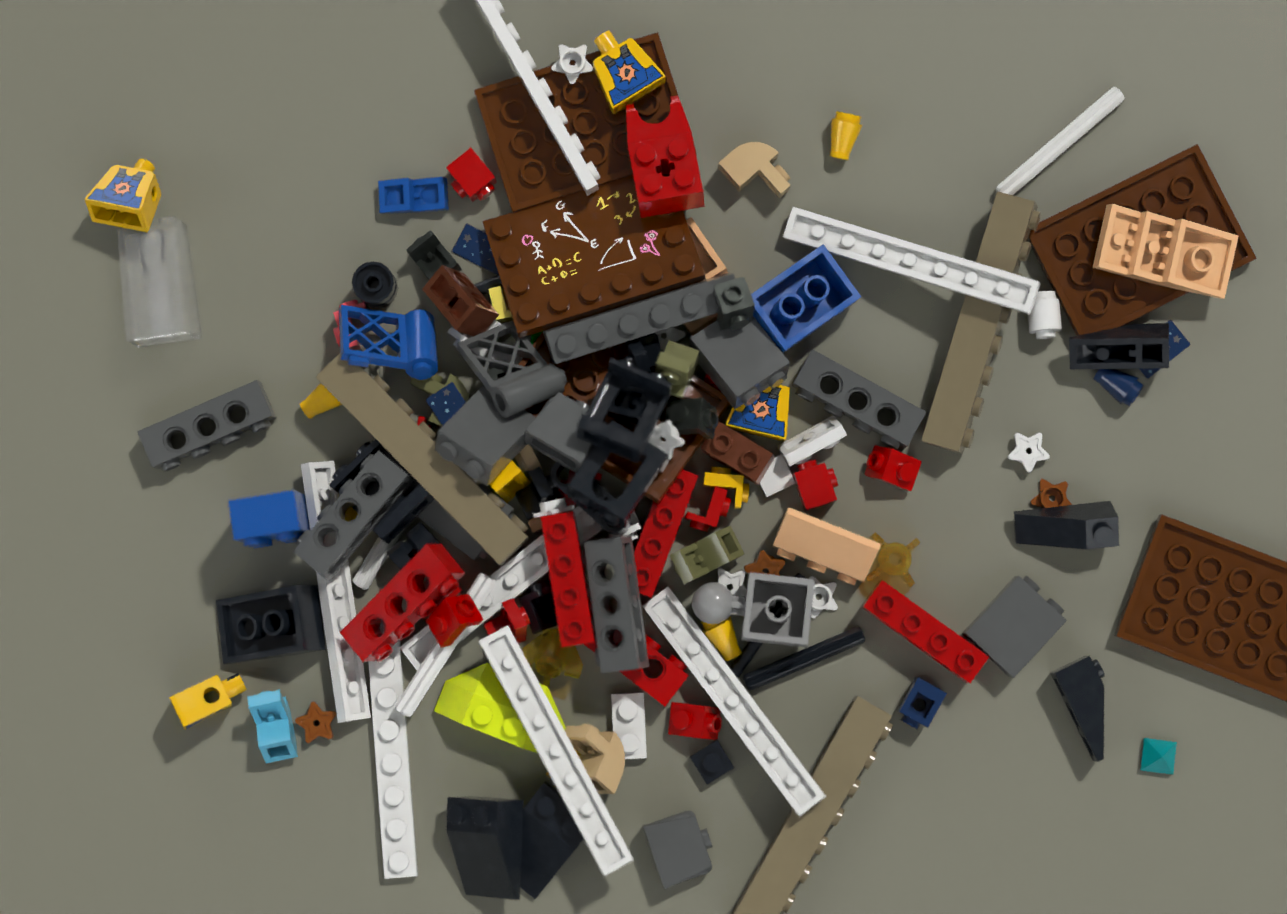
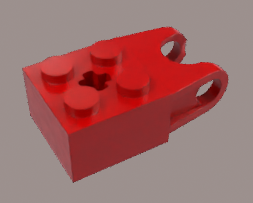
(660, 151)

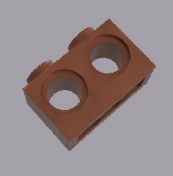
(460, 301)
(738, 453)

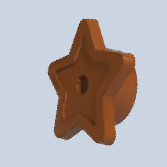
(1048, 489)
(765, 561)
(325, 719)

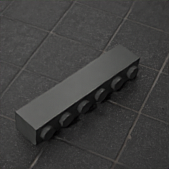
(634, 320)

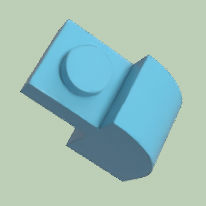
(273, 726)

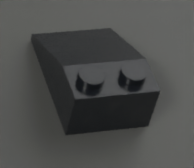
(270, 624)
(547, 839)
(487, 844)

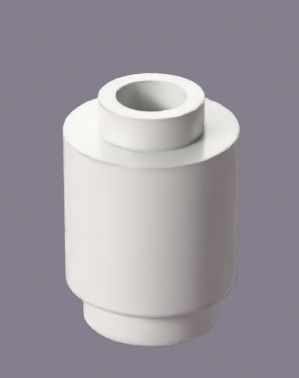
(1045, 315)

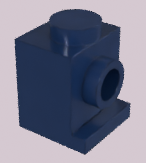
(929, 694)

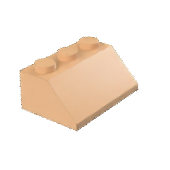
(825, 546)

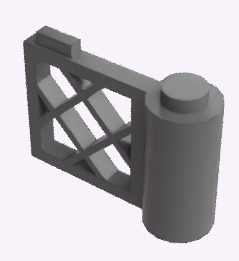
(521, 385)

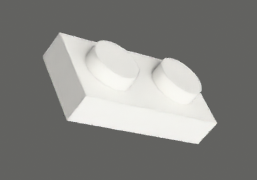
(820, 436)
(629, 723)

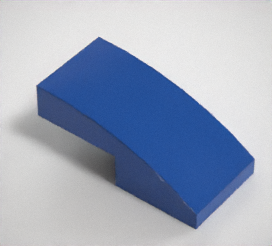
(413, 195)

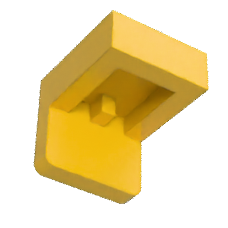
(724, 479)

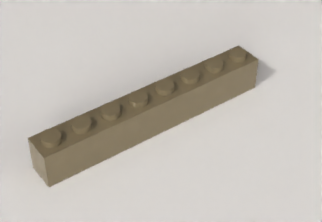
(978, 328)
(416, 452)
(803, 835)

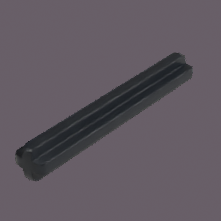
(804, 658)

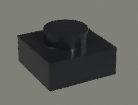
(712, 762)

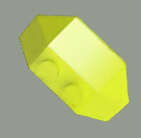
(482, 704)

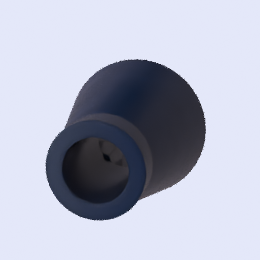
(1119, 385)

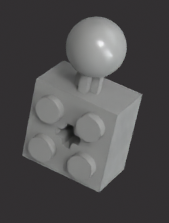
(715, 603)

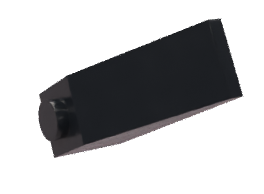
(1122, 348)
(1069, 526)
(1084, 698)

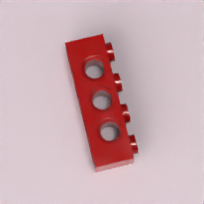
(661, 532)
(568, 579)
(364, 630)
(924, 632)
(663, 686)

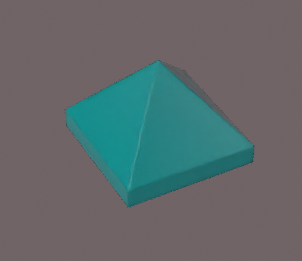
(1158, 756)

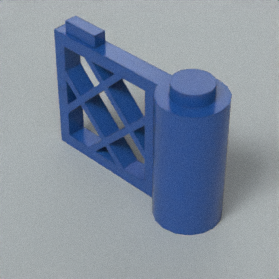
(414, 342)

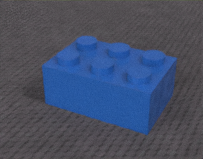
(803, 298)
(268, 518)

